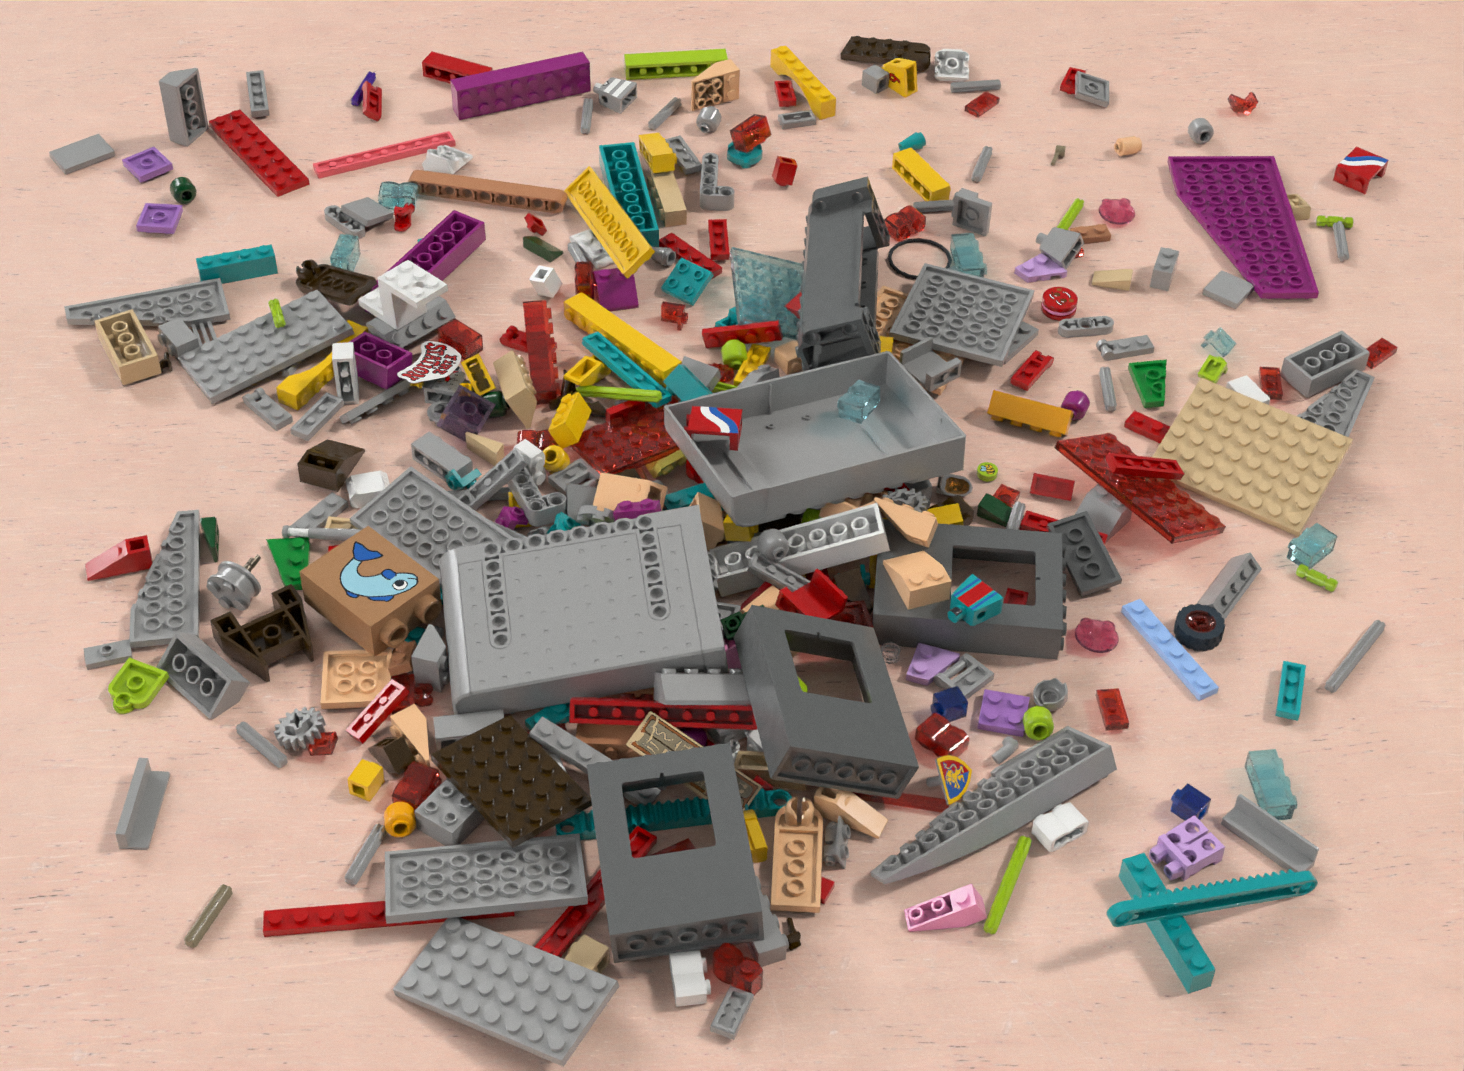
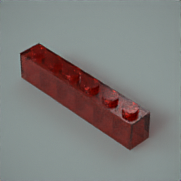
(540, 350)

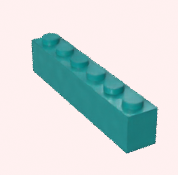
(1172, 934)

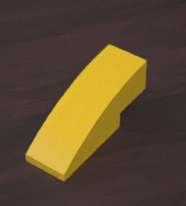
(587, 371)

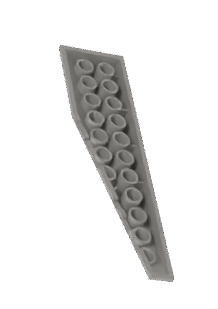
(1005, 801)

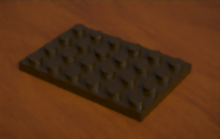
(511, 780)

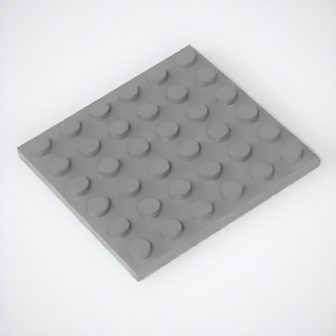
(962, 314)

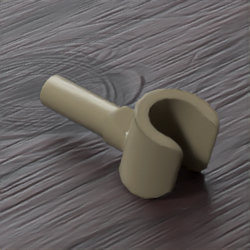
(1059, 151)

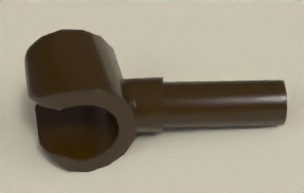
(165, 362)
(794, 936)

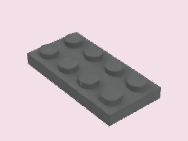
(1086, 554)

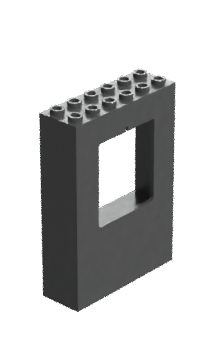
(1015, 631)
(816, 735)
(682, 896)

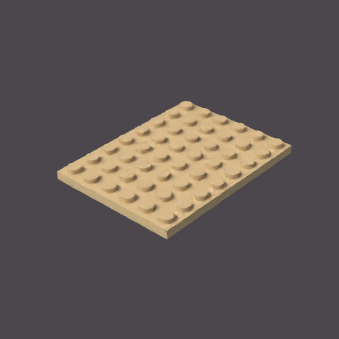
(1252, 456)

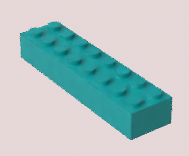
(627, 184)

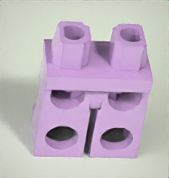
(1186, 849)

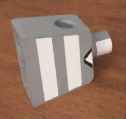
(616, 93)

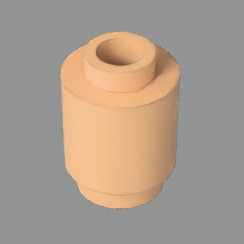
(1128, 145)

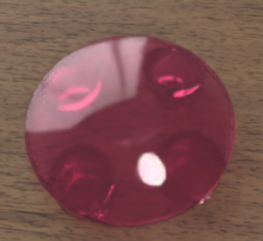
(1117, 211)
(1096, 635)

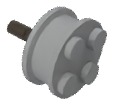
(235, 584)

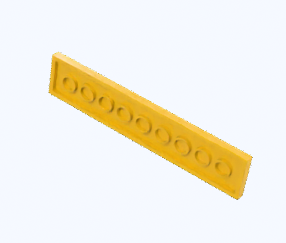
(609, 222)

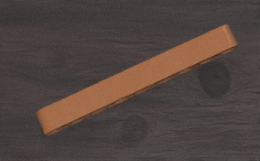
(489, 191)

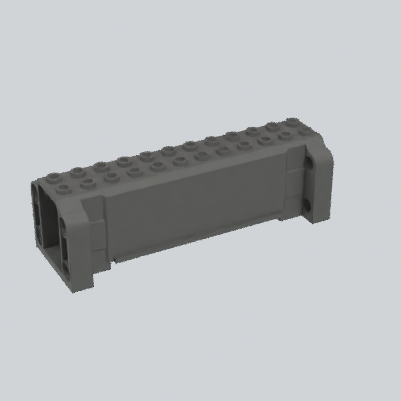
(840, 275)

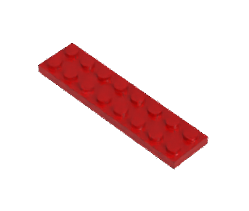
(259, 153)

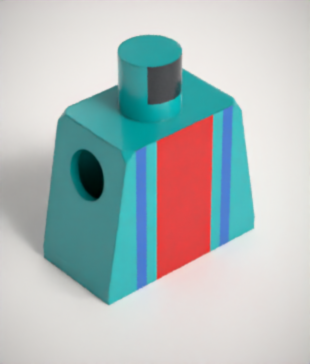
(974, 602)

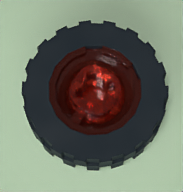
(1199, 627)

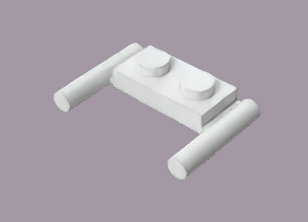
(592, 248)

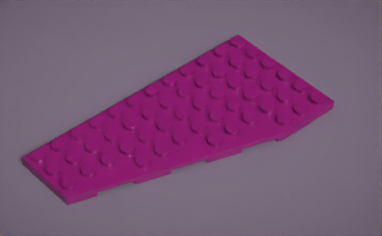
(1249, 218)

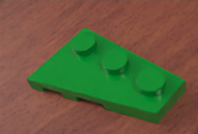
(1149, 381)
(290, 557)

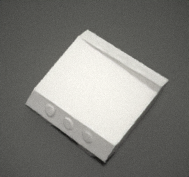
(952, 65)
(445, 160)
(365, 487)

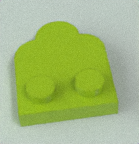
(136, 686)

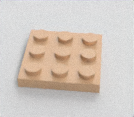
(353, 678)

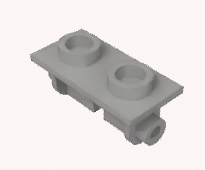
(837, 834)

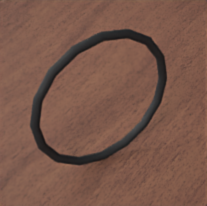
(916, 240)

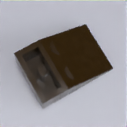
(328, 464)

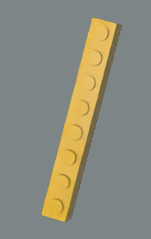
(641, 350)

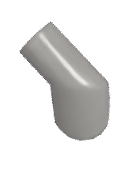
(1009, 747)

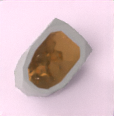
(953, 485)

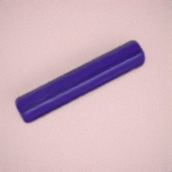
(358, 95)

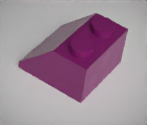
(615, 290)

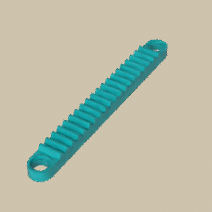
(673, 814)
(1211, 897)

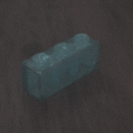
(967, 254)
(1270, 783)

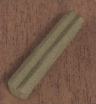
(208, 916)

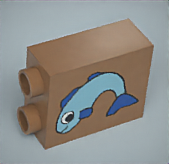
(371, 591)

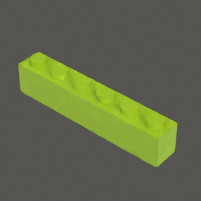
(671, 63)

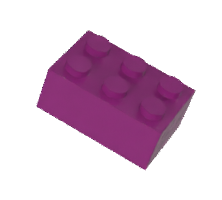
(379, 360)

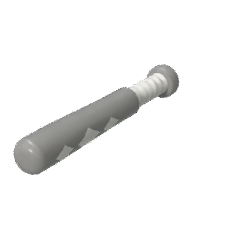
(320, 533)

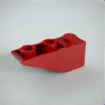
(123, 558)

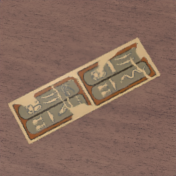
(659, 736)

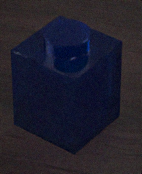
(950, 704)
(1189, 802)

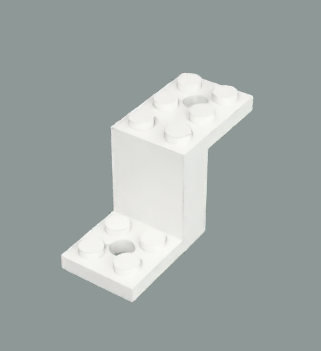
(402, 294)

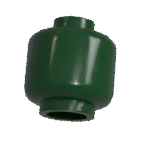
(183, 190)
(501, 405)

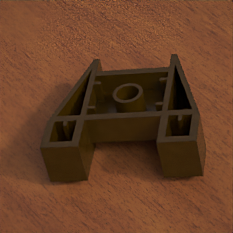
(267, 637)

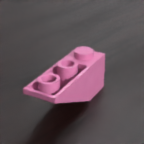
(946, 911)

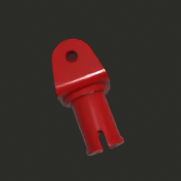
(403, 217)

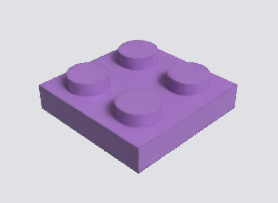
(147, 164)
(159, 218)
(1003, 713)

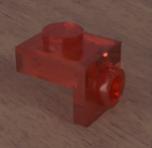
(1242, 105)
(674, 313)

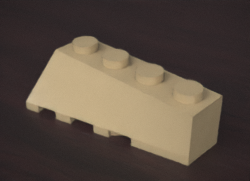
(516, 386)

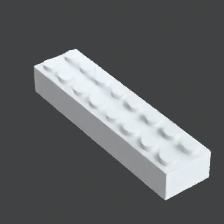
(811, 546)

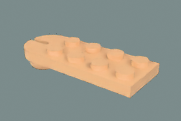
(797, 858)

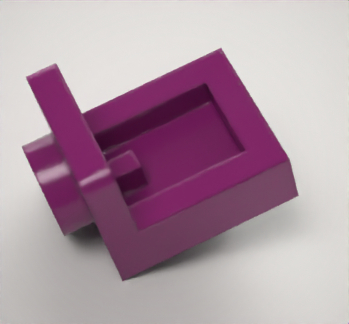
(511, 516)

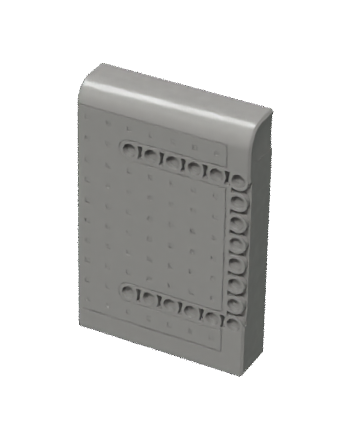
(804, 455)
(579, 612)

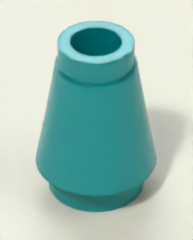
(914, 141)

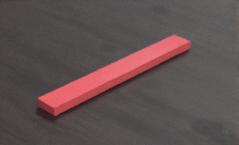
(382, 155)

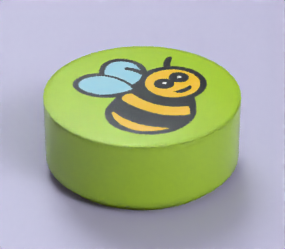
(987, 471)

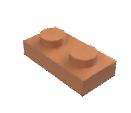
(1093, 233)
(401, 658)

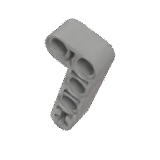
(713, 196)
(537, 508)

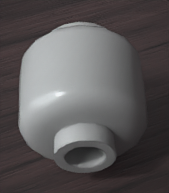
(708, 119)
(1200, 130)
(773, 544)

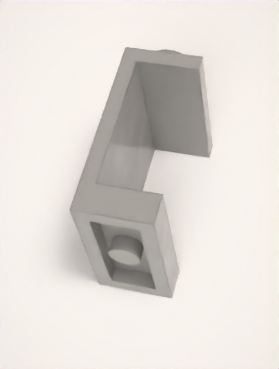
(927, 366)

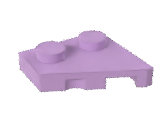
(1039, 269)
(929, 662)

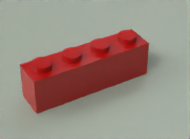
(445, 67)

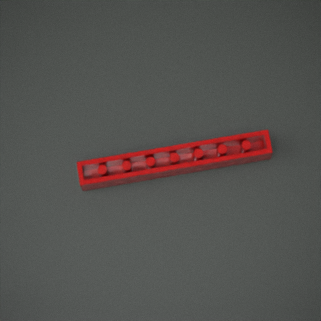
(633, 712)

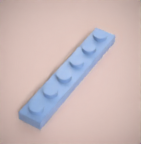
(1169, 649)

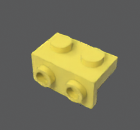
(666, 464)

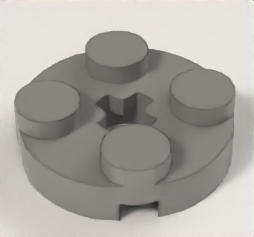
(590, 515)

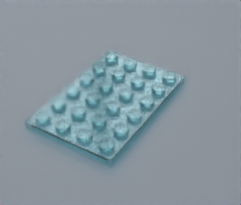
(763, 289)

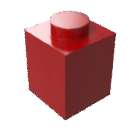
(784, 171)

